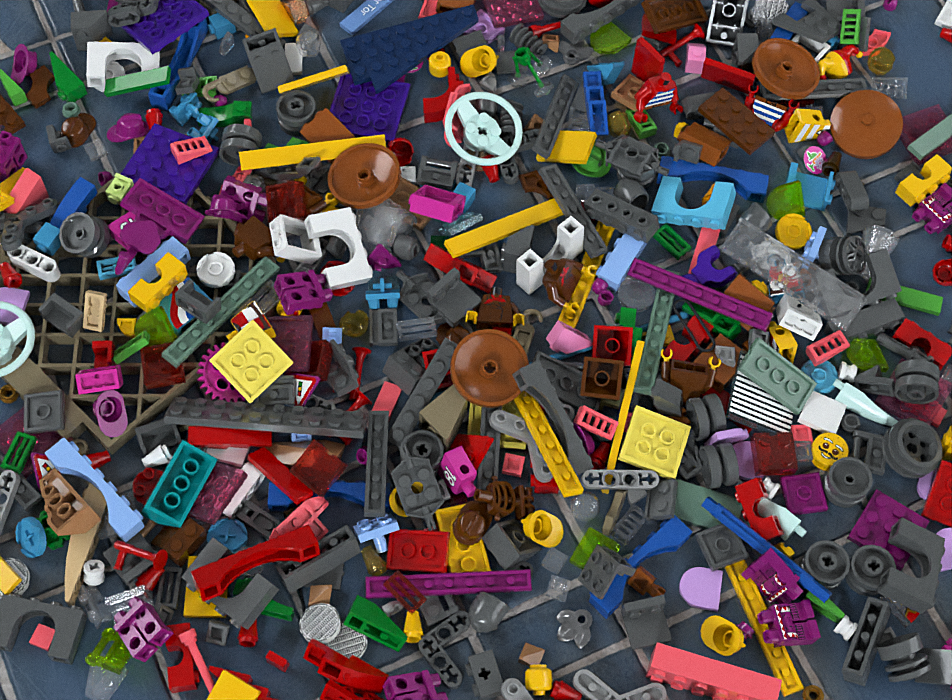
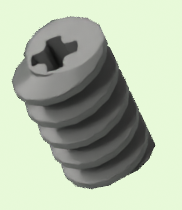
(522, 38)
(506, 122)

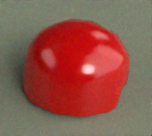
(402, 149)
(943, 272)

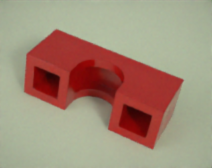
(912, 335)
(686, 352)
(750, 495)
(184, 675)

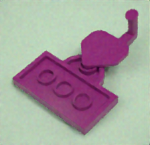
(154, 220)

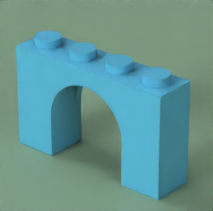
(711, 215)

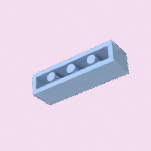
(619, 261)
(147, 268)

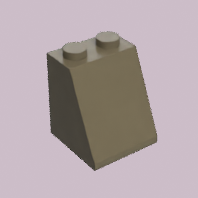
(444, 416)

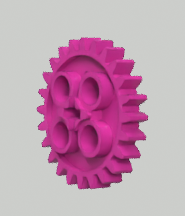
(211, 376)

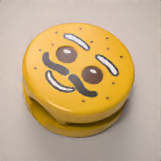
(827, 449)

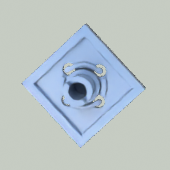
(812, 246)
(376, 530)

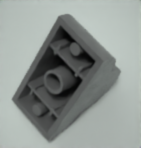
(726, 21)

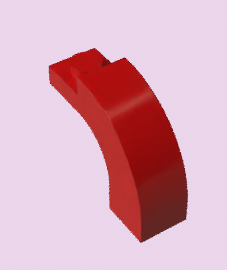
(435, 107)

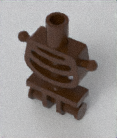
(503, 500)

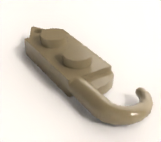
(230, 82)
(526, 333)

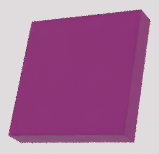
(803, 493)

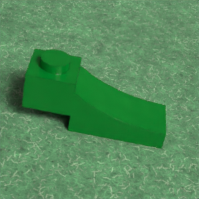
(230, 114)
(626, 318)
(722, 324)
(273, 608)

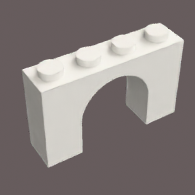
(102, 54)
(343, 225)
(568, 245)

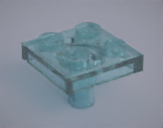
(460, 225)

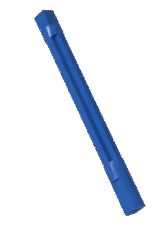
(762, 545)

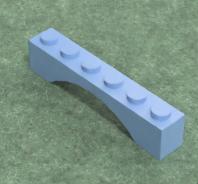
(68, 461)

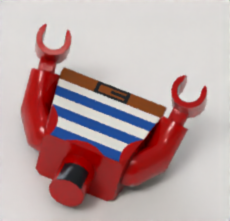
(655, 93)
(770, 112)

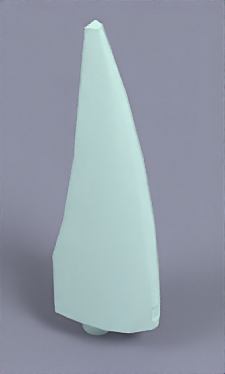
(861, 404)
(788, 521)

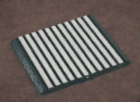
(756, 407)

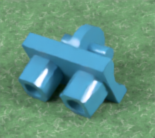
(186, 109)
(208, 128)
(374, 295)

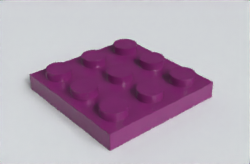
(876, 523)

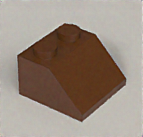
(601, 378)
(181, 541)

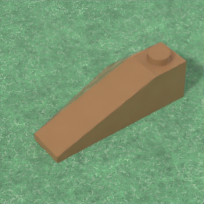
(290, 452)
(65, 507)

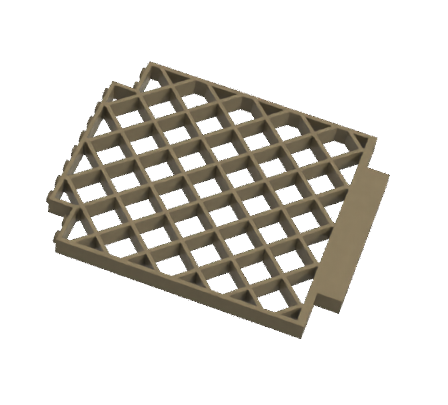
(33, 378)

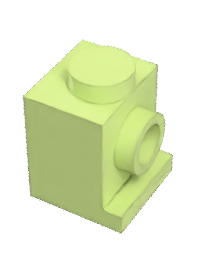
(118, 188)

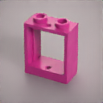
(437, 203)
(99, 379)

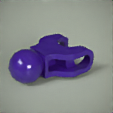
(706, 274)

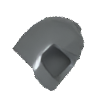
(631, 192)
(756, 216)
(486, 612)

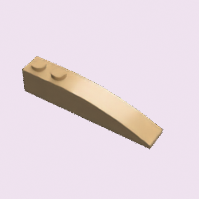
(83, 546)

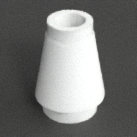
(158, 456)

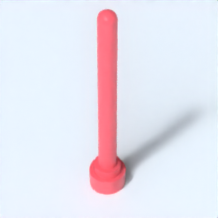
(189, 640)

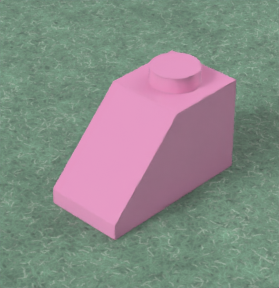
(695, 58)
(567, 339)

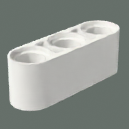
(39, 268)
(245, 492)

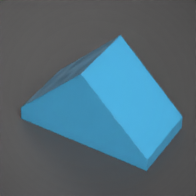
(609, 71)

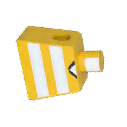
(805, 125)

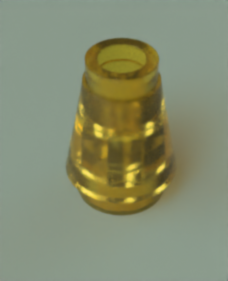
(374, 563)

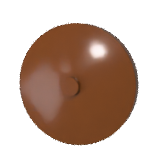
(785, 68)
(866, 124)
(364, 176)
(484, 367)

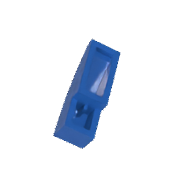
(74, 201)

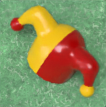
(838, 63)

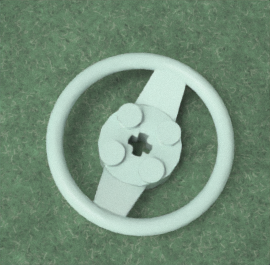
(475, 122)
(12, 335)

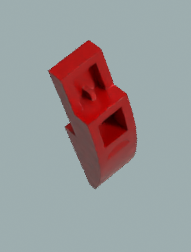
(469, 272)
(346, 671)

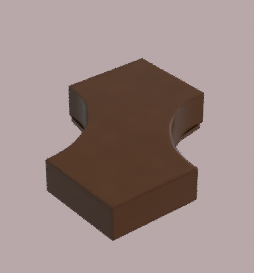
(41, 79)
(534, 183)

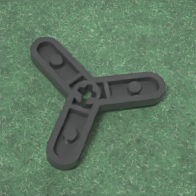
(14, 224)

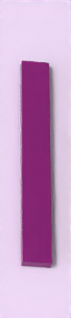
(700, 294)
(454, 583)

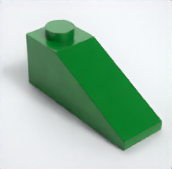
(68, 84)
(374, 623)

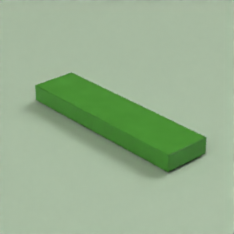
(916, 300)

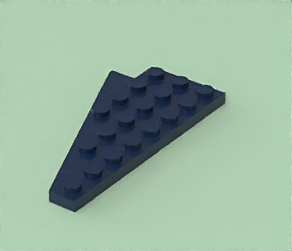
(396, 50)

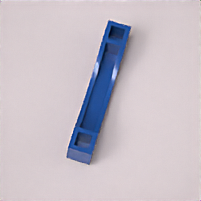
(187, 48)
(747, 184)
(340, 489)
(667, 539)

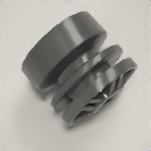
(843, 255)
(905, 661)

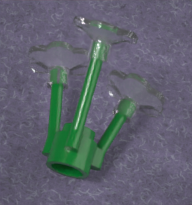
(541, 66)

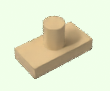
(94, 310)

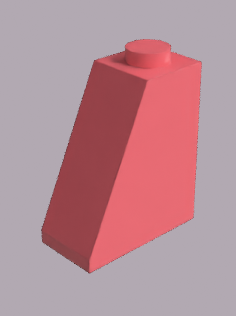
(27, 192)

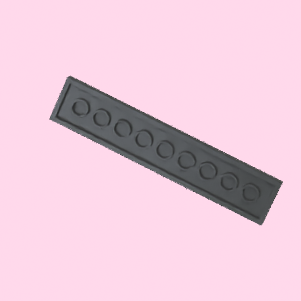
(267, 417)

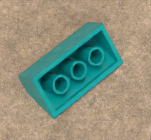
(179, 486)

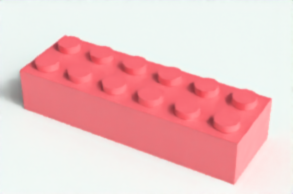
(709, 676)

